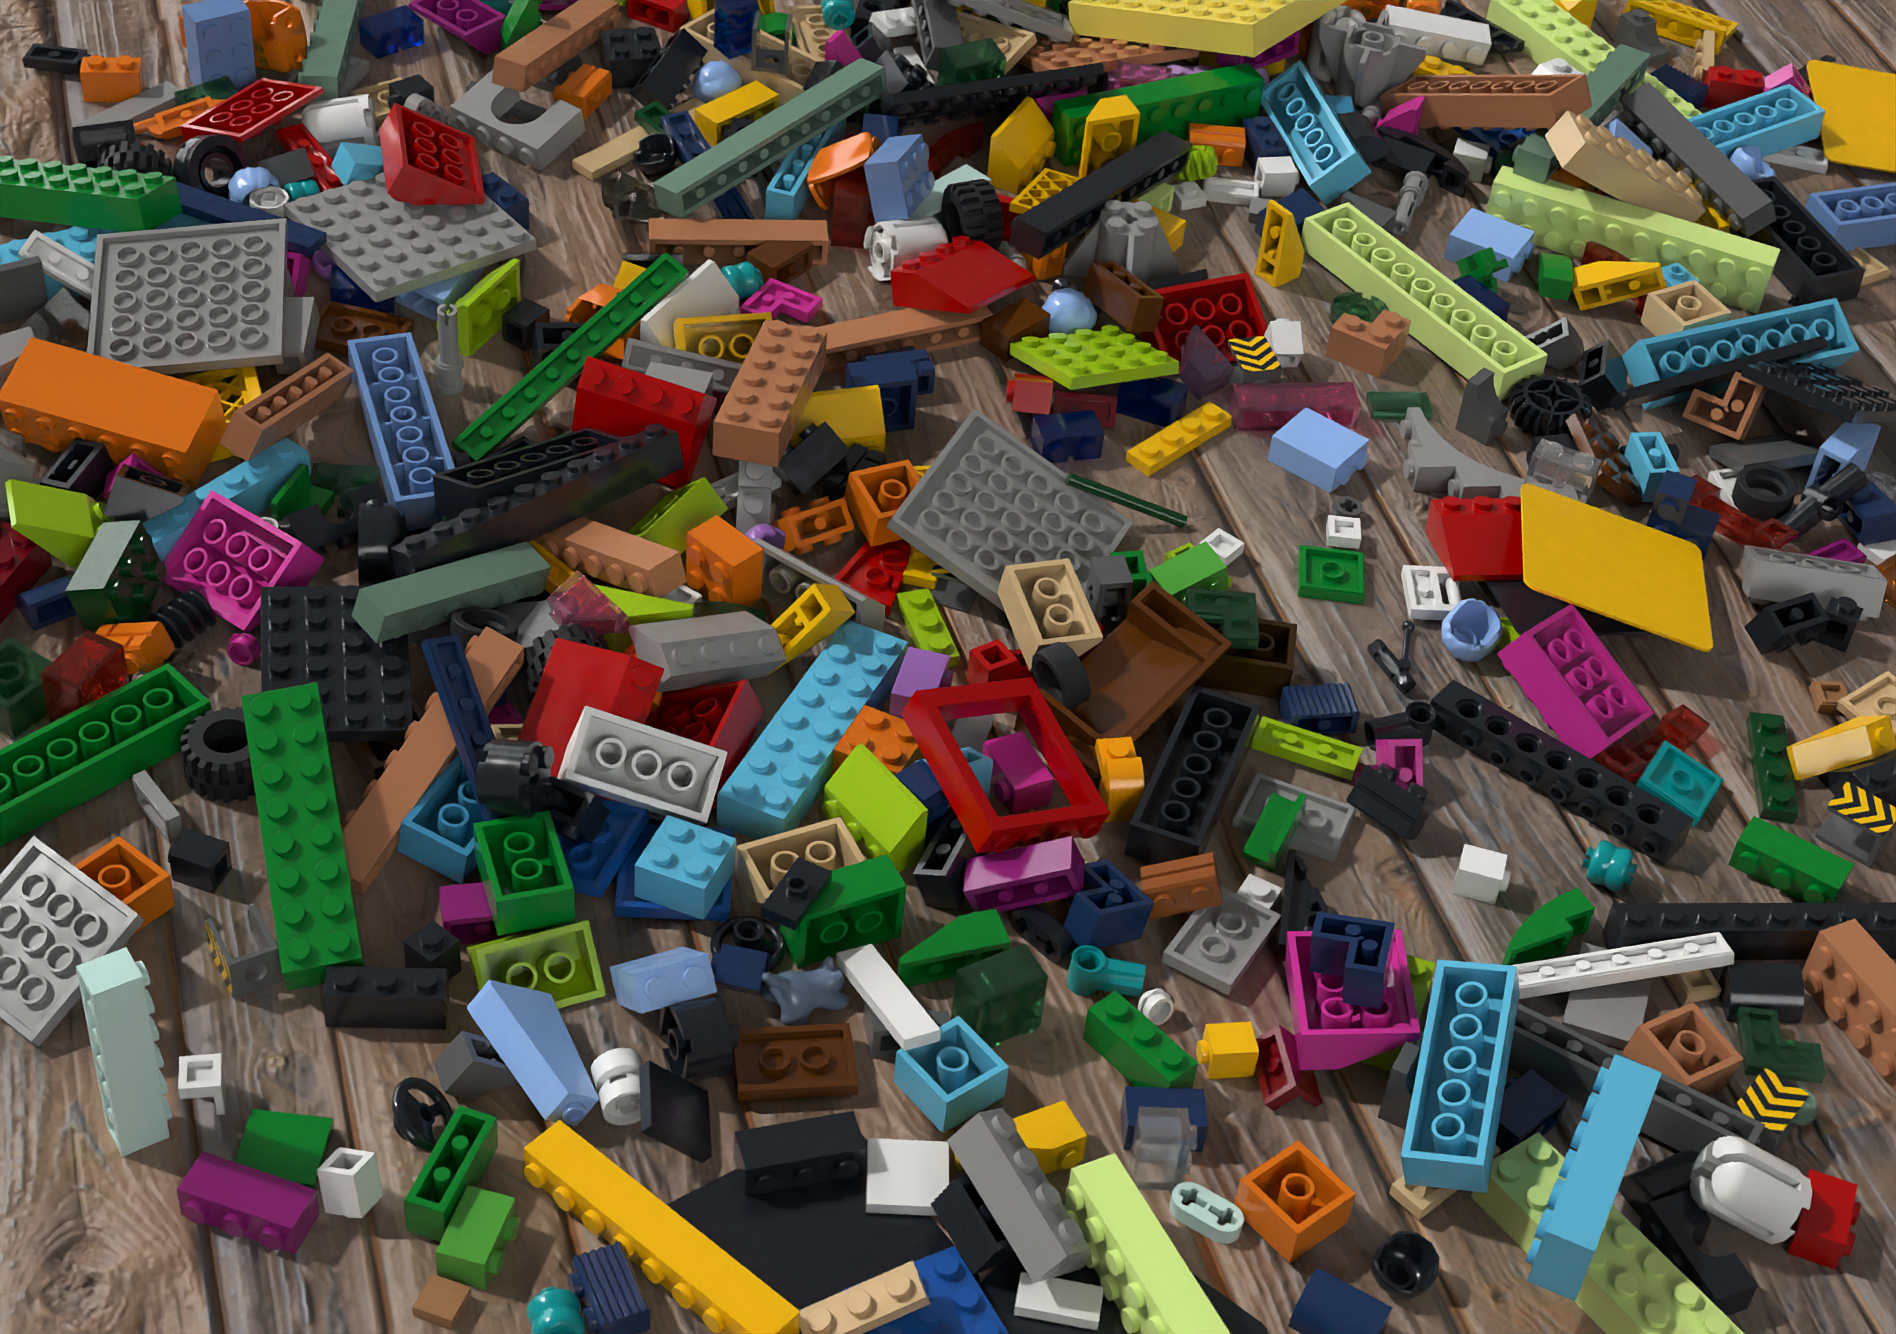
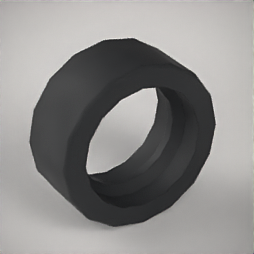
(1766, 478)
(473, 620)
(1061, 674)

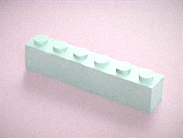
(125, 1050)

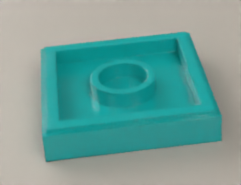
(1680, 781)

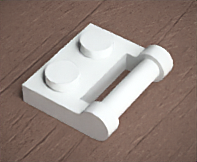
(1424, 593)

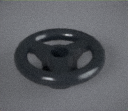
(750, 935)
(415, 1119)

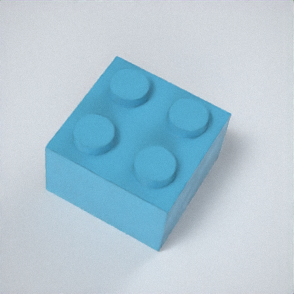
(685, 867)
(952, 1075)

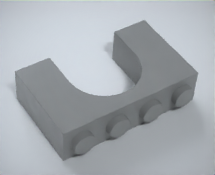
(532, 142)

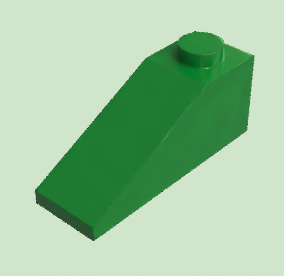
(953, 947)

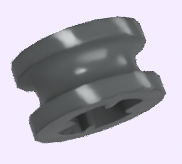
(1347, 503)

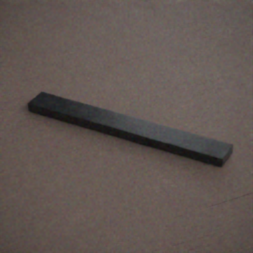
(1715, 374)

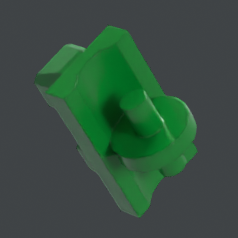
(1482, 266)

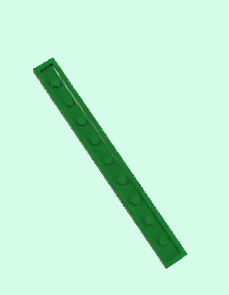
(569, 359)

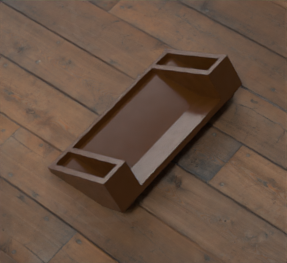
(1137, 673)

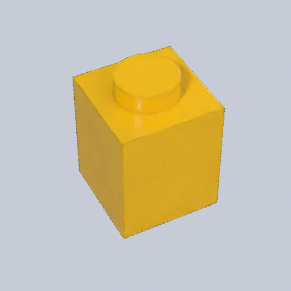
(1228, 1050)

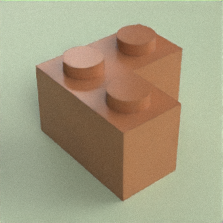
(1368, 345)
(1727, 415)

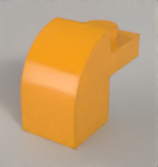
(1121, 777)

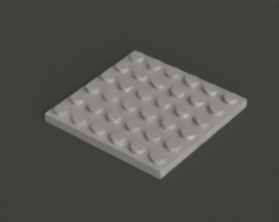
(405, 246)
(191, 296)
(1002, 505)

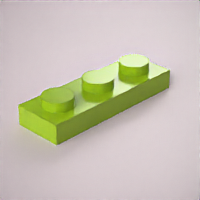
(926, 624)
(1307, 748)

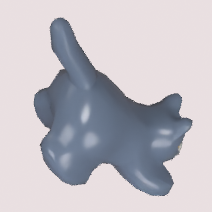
(804, 991)

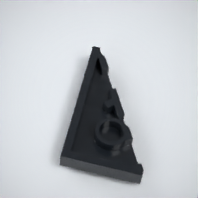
(1299, 901)

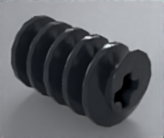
(184, 617)

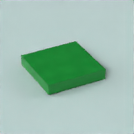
(1331, 574)
(286, 1145)

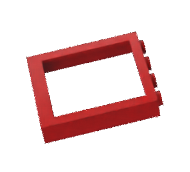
(926, 719)

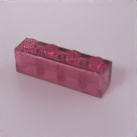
(1275, 404)

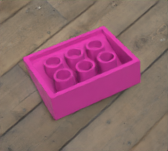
(234, 554)
(1575, 682)
(1339, 1033)

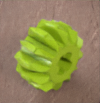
(1200, 165)

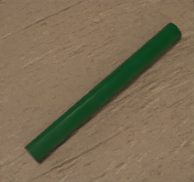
(1126, 500)

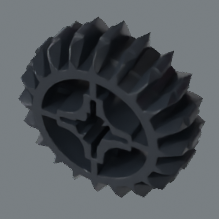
(1546, 403)

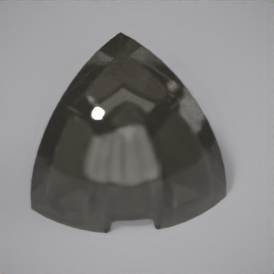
(630, 199)
(62, 321)

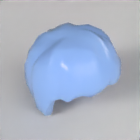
(715, 80)
(1751, 163)
(248, 180)
(1069, 311)
(1471, 630)

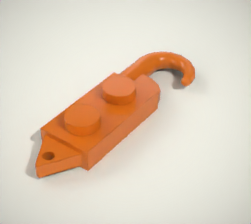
(168, 122)

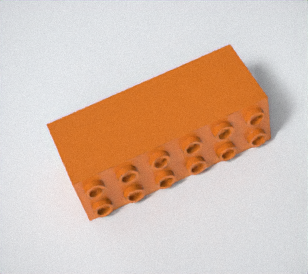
(74, 394)

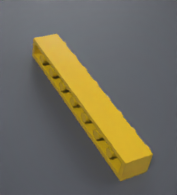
(655, 1237)

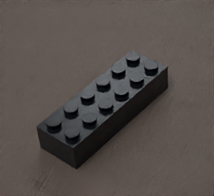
(1809, 256)
(498, 475)
(1192, 778)

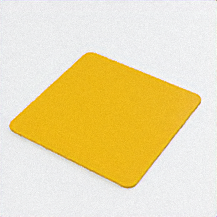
(1857, 116)
(1614, 567)

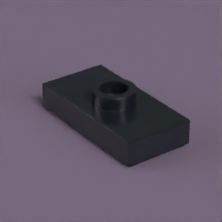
(796, 893)

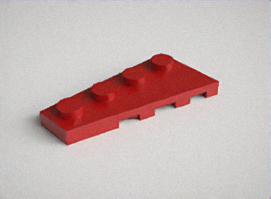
(878, 571)

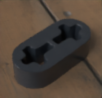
(1042, 932)

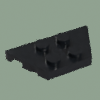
(1501, 40)

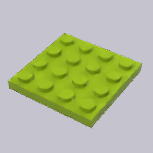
(1093, 357)

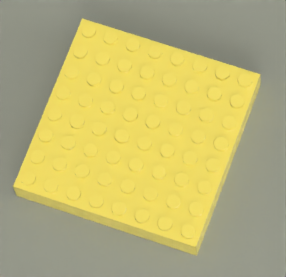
(1202, 25)

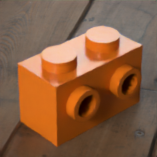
(820, 523)

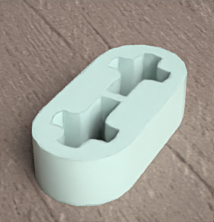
(1206, 1212)

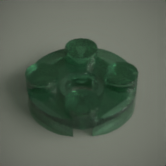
(1354, 304)

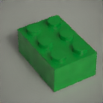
(524, 873)
(855, 910)

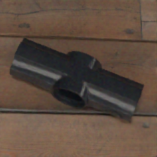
(1825, 500)

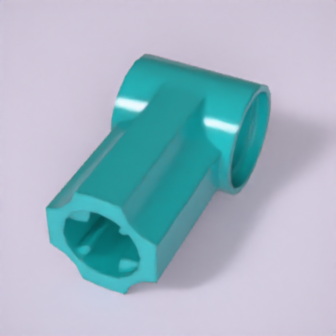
(1094, 972)

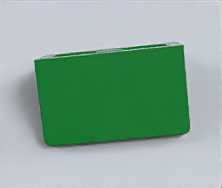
(299, 494)
(1274, 830)

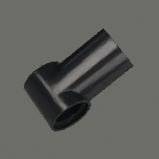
(1414, 723)

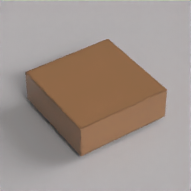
(1827, 694)
(441, 1301)

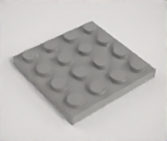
(47, 927)

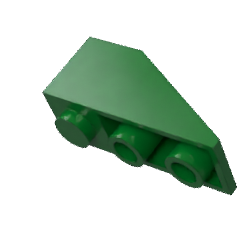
(519, 22)

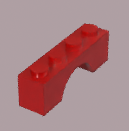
(998, 663)

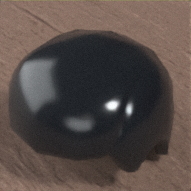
(655, 154)
(1405, 1265)

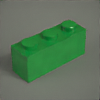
(1790, 863)
(1137, 1045)
(453, 1164)

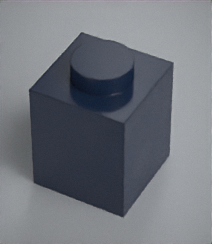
(740, 969)

